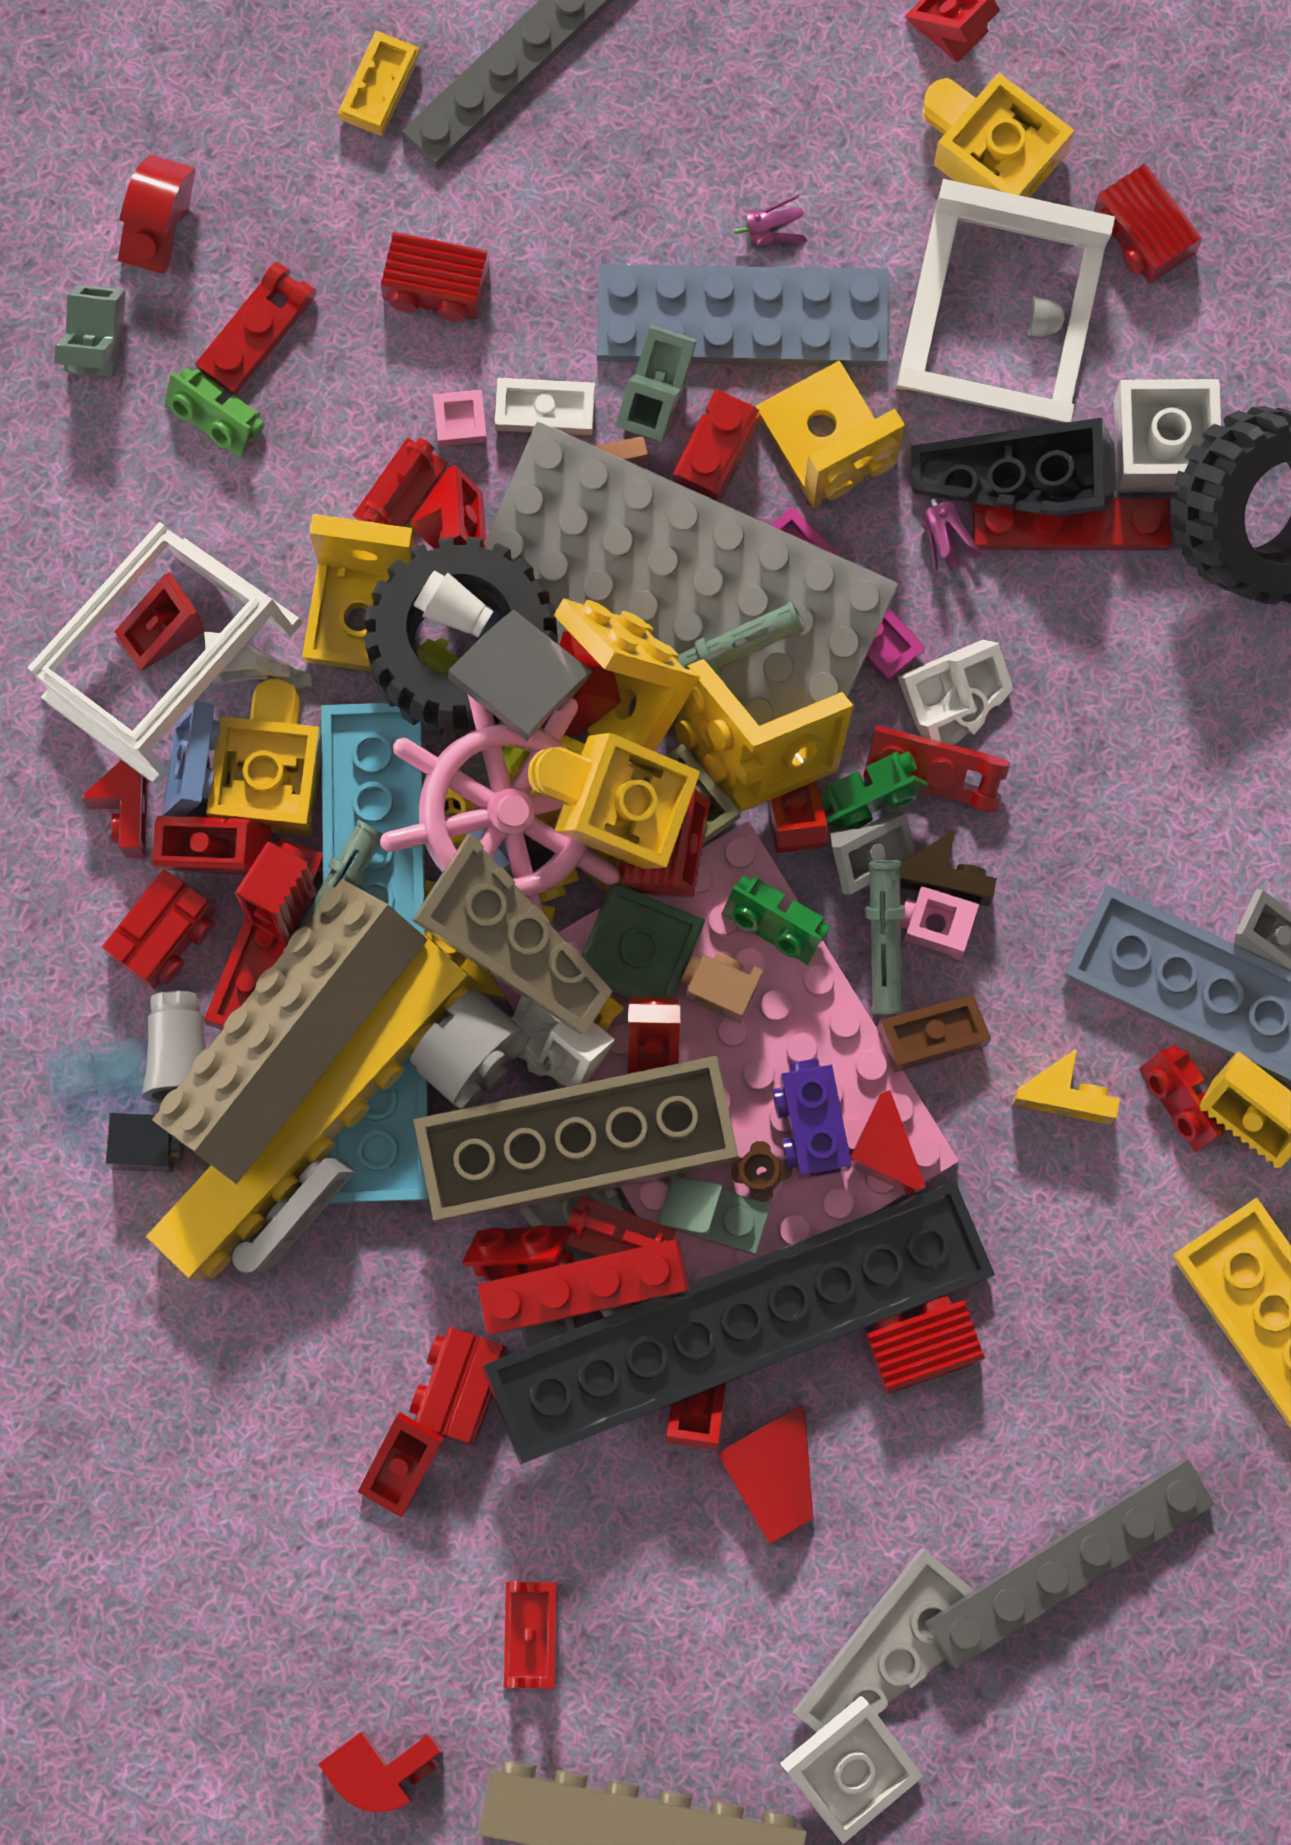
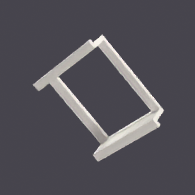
(1020, 216)
(136, 745)

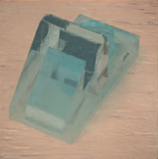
(96, 1070)

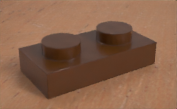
(933, 1033)

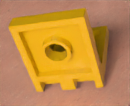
(855, 449)
(350, 563)
(641, 669)
(763, 760)

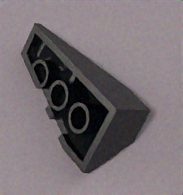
(1031, 469)

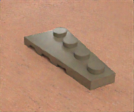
(499, 929)

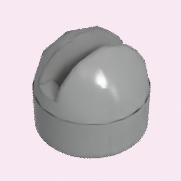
(1045, 317)

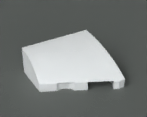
(255, 665)
(956, 691)
(559, 1049)

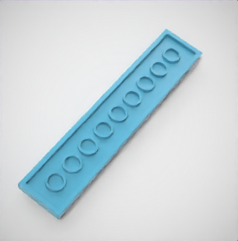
(377, 787)

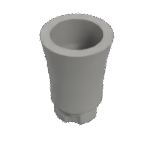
(173, 1042)

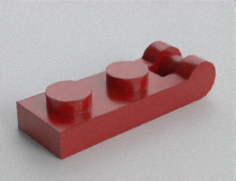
(255, 329)
(944, 767)

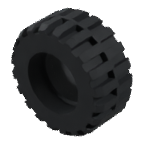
(1215, 501)
(394, 620)

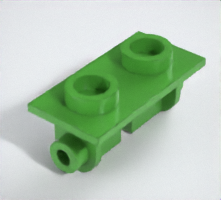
(196, 399)

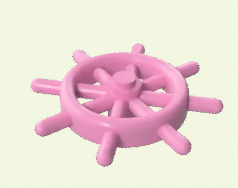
(503, 811)

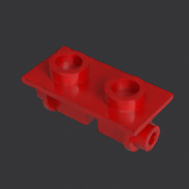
(402, 484)
(1171, 1078)
(607, 1230)
(501, 1252)

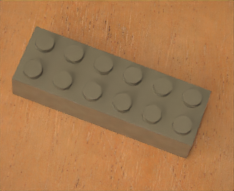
(289, 1029)
(576, 1140)
(568, 1812)

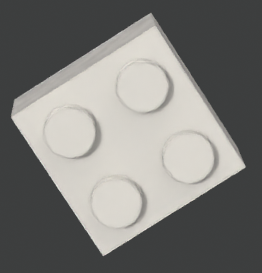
(1157, 428)

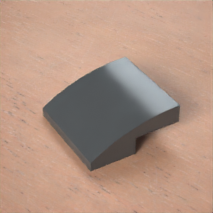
(519, 674)

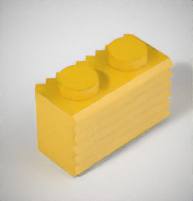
(1252, 1107)

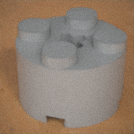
(469, 1049)

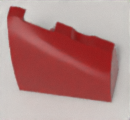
(774, 1474)

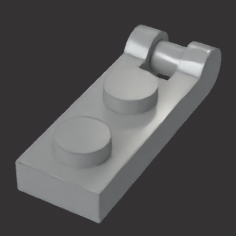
(293, 1215)

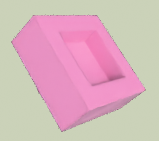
(460, 418)

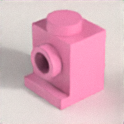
(955, 913)

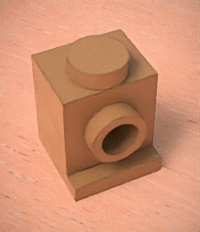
(721, 985)

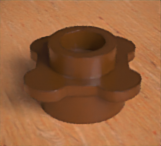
(746, 1171)

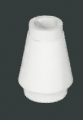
(452, 604)

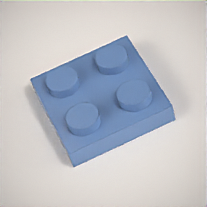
(188, 776)

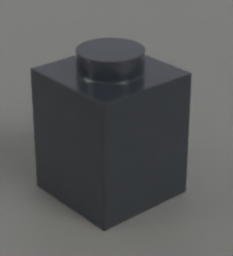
(140, 1144)

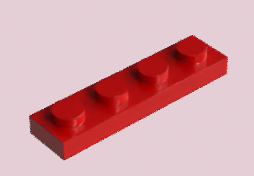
(1123, 526)
(251, 957)
(583, 1287)

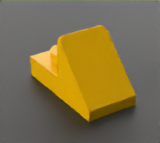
(1052, 1094)

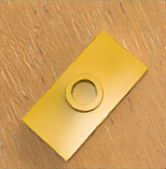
(379, 83)

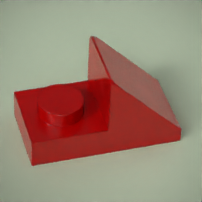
(953, 23)
(451, 510)
(123, 790)
(798, 820)
(653, 1033)
(697, 1420)
(401, 1464)

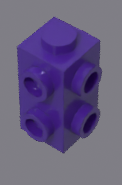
(814, 1120)

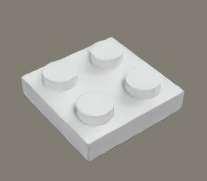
(852, 1769)

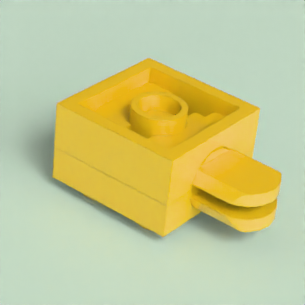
(995, 139)
(270, 764)
(613, 803)

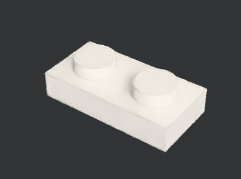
(555, 403)

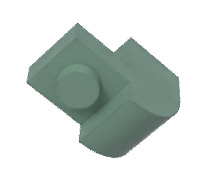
(92, 331)
(658, 384)

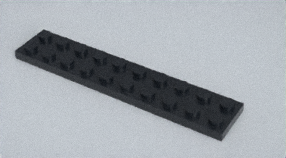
(736, 1322)

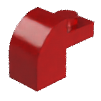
(150, 211)
(366, 1778)

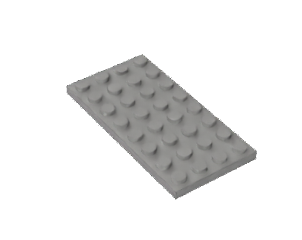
(689, 570)

